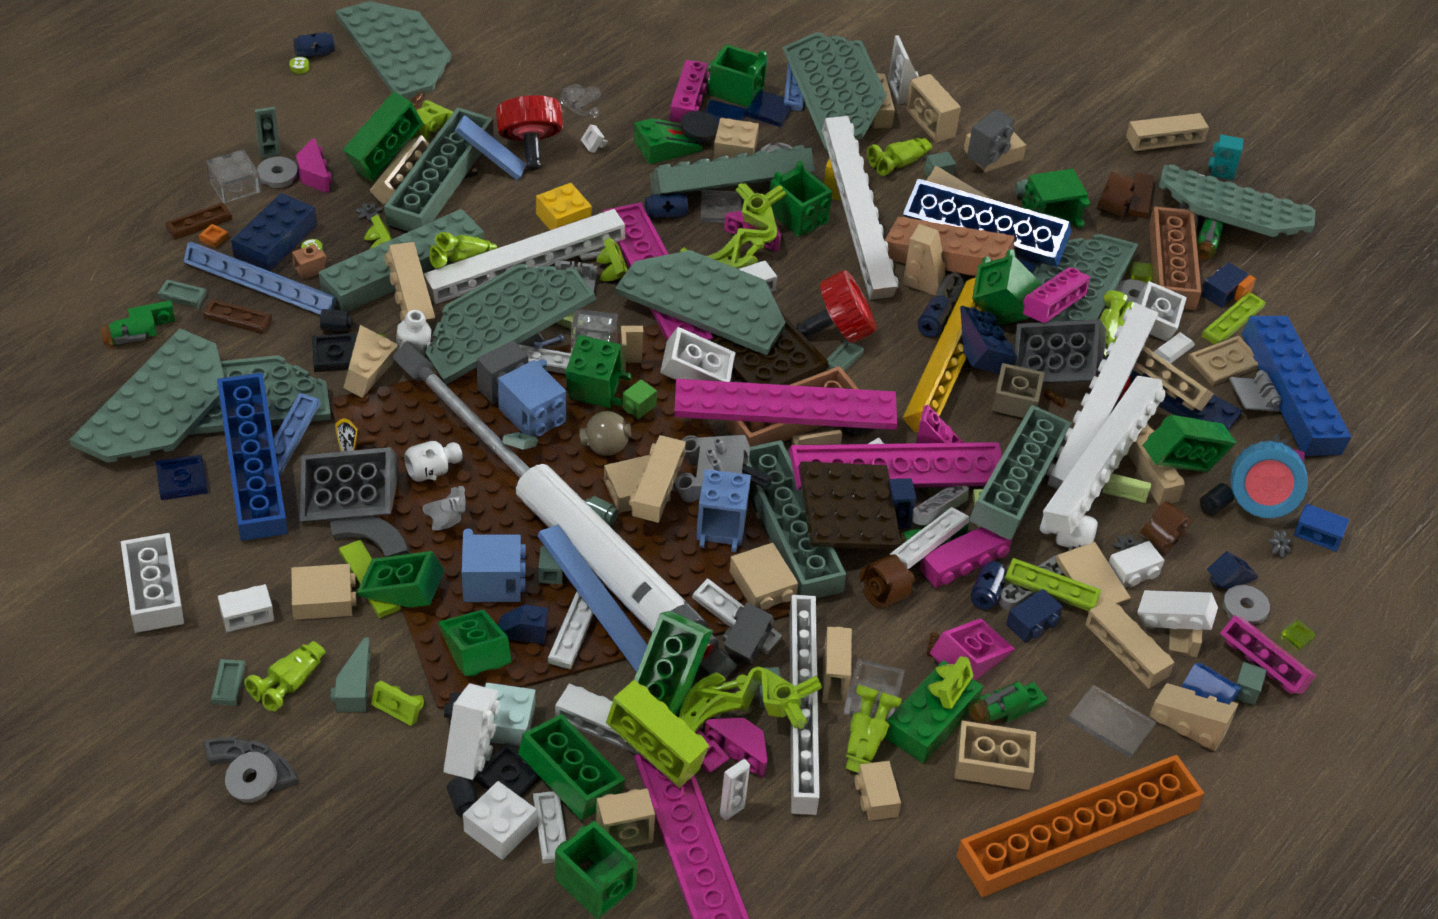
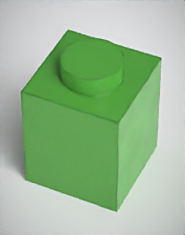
(639, 399)

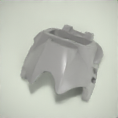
(447, 511)

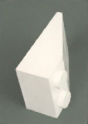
(901, 72)
(696, 358)

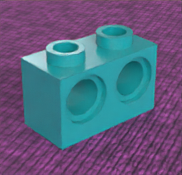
(1226, 157)

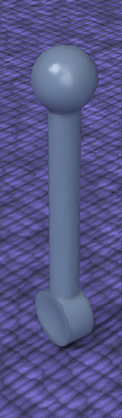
(559, 338)

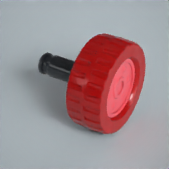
(529, 121)
(845, 309)

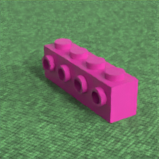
(689, 89)
(1056, 295)
(963, 556)
(1267, 654)

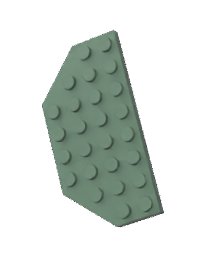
(397, 46)
(836, 80)
(1236, 204)
(1100, 258)
(707, 297)
(502, 311)
(282, 387)
(157, 403)

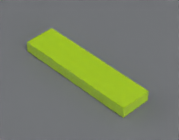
(1233, 318)
(359, 561)
(1056, 585)

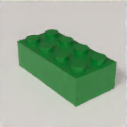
(383, 136)
(1188, 443)
(672, 659)
(923, 723)
(570, 765)

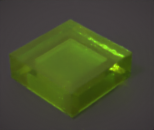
(1141, 271)
(1298, 634)

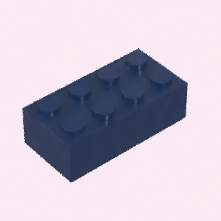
(274, 232)

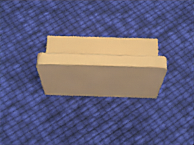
(631, 344)
(825, 437)
(1185, 641)

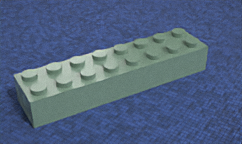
(728, 172)
(435, 175)
(366, 274)
(1020, 472)
(784, 517)

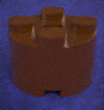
(1116, 194)
(1165, 527)
(886, 581)

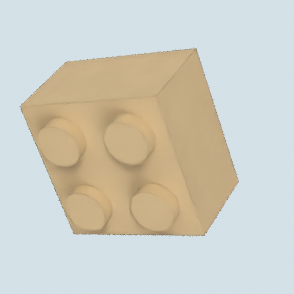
(735, 138)
(627, 817)

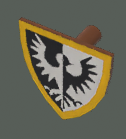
(349, 436)

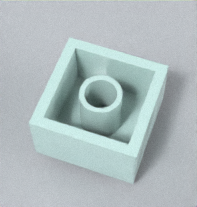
(514, 713)

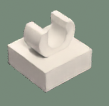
(593, 139)

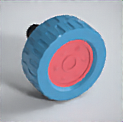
(1269, 479)

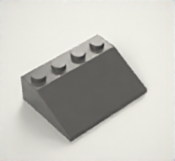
(1061, 349)
(348, 484)

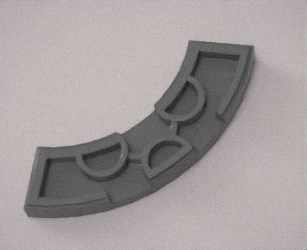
(373, 528)
(228, 749)

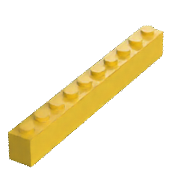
(943, 365)

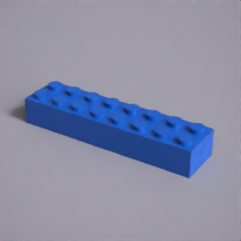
(1035, 234)
(1303, 396)
(252, 457)

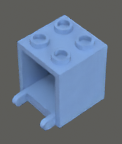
(532, 398)
(723, 508)
(492, 568)

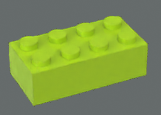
(657, 733)

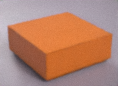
(213, 236)
(1244, 287)

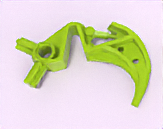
(759, 217)
(779, 697)

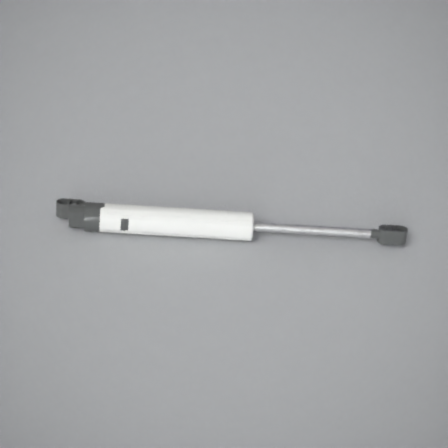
(556, 503)

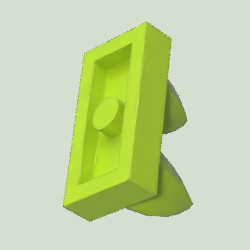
(378, 231)
(612, 254)
(955, 681)
(397, 703)

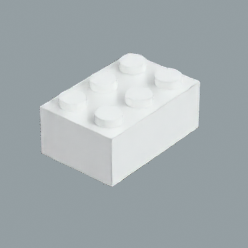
(471, 731)

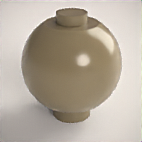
(606, 433)

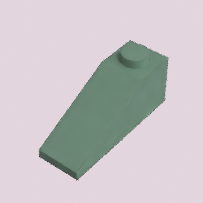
(267, 132)
(353, 680)

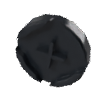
(699, 126)

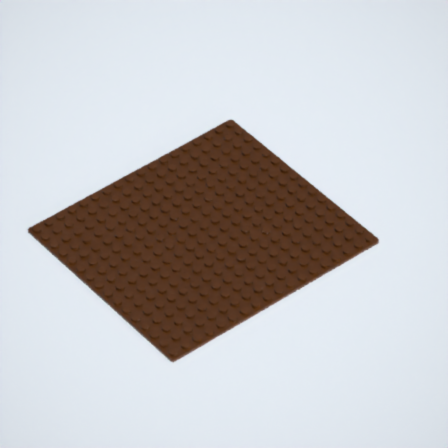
(414, 414)

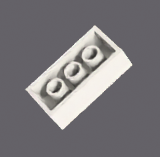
(152, 582)

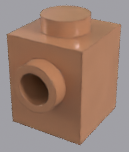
(308, 261)

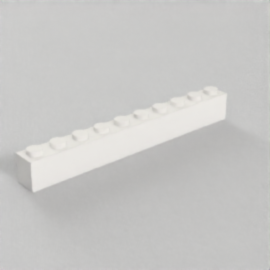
(859, 208)
(534, 251)
(1105, 390)
(1103, 455)
(805, 740)

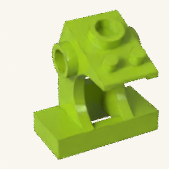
(432, 117)

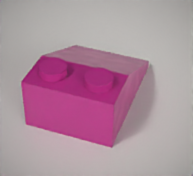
(975, 641)

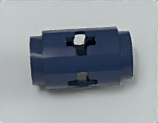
(324, 45)
(677, 208)
(935, 316)
(988, 585)

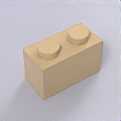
(878, 790)

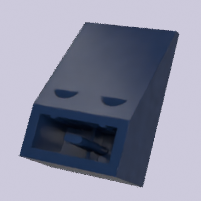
(984, 341)

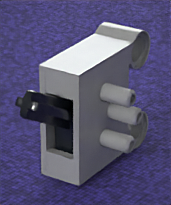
(717, 454)

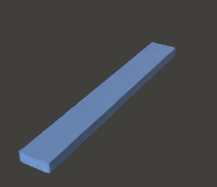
(258, 278)
(594, 594)

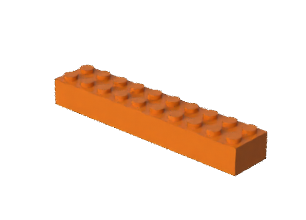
(1079, 825)

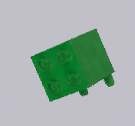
(737, 75)
(1057, 195)
(805, 202)
(1002, 288)
(595, 372)
(604, 882)

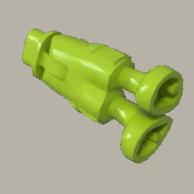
(897, 154)
(457, 248)
(1113, 317)
(288, 672)
(868, 731)

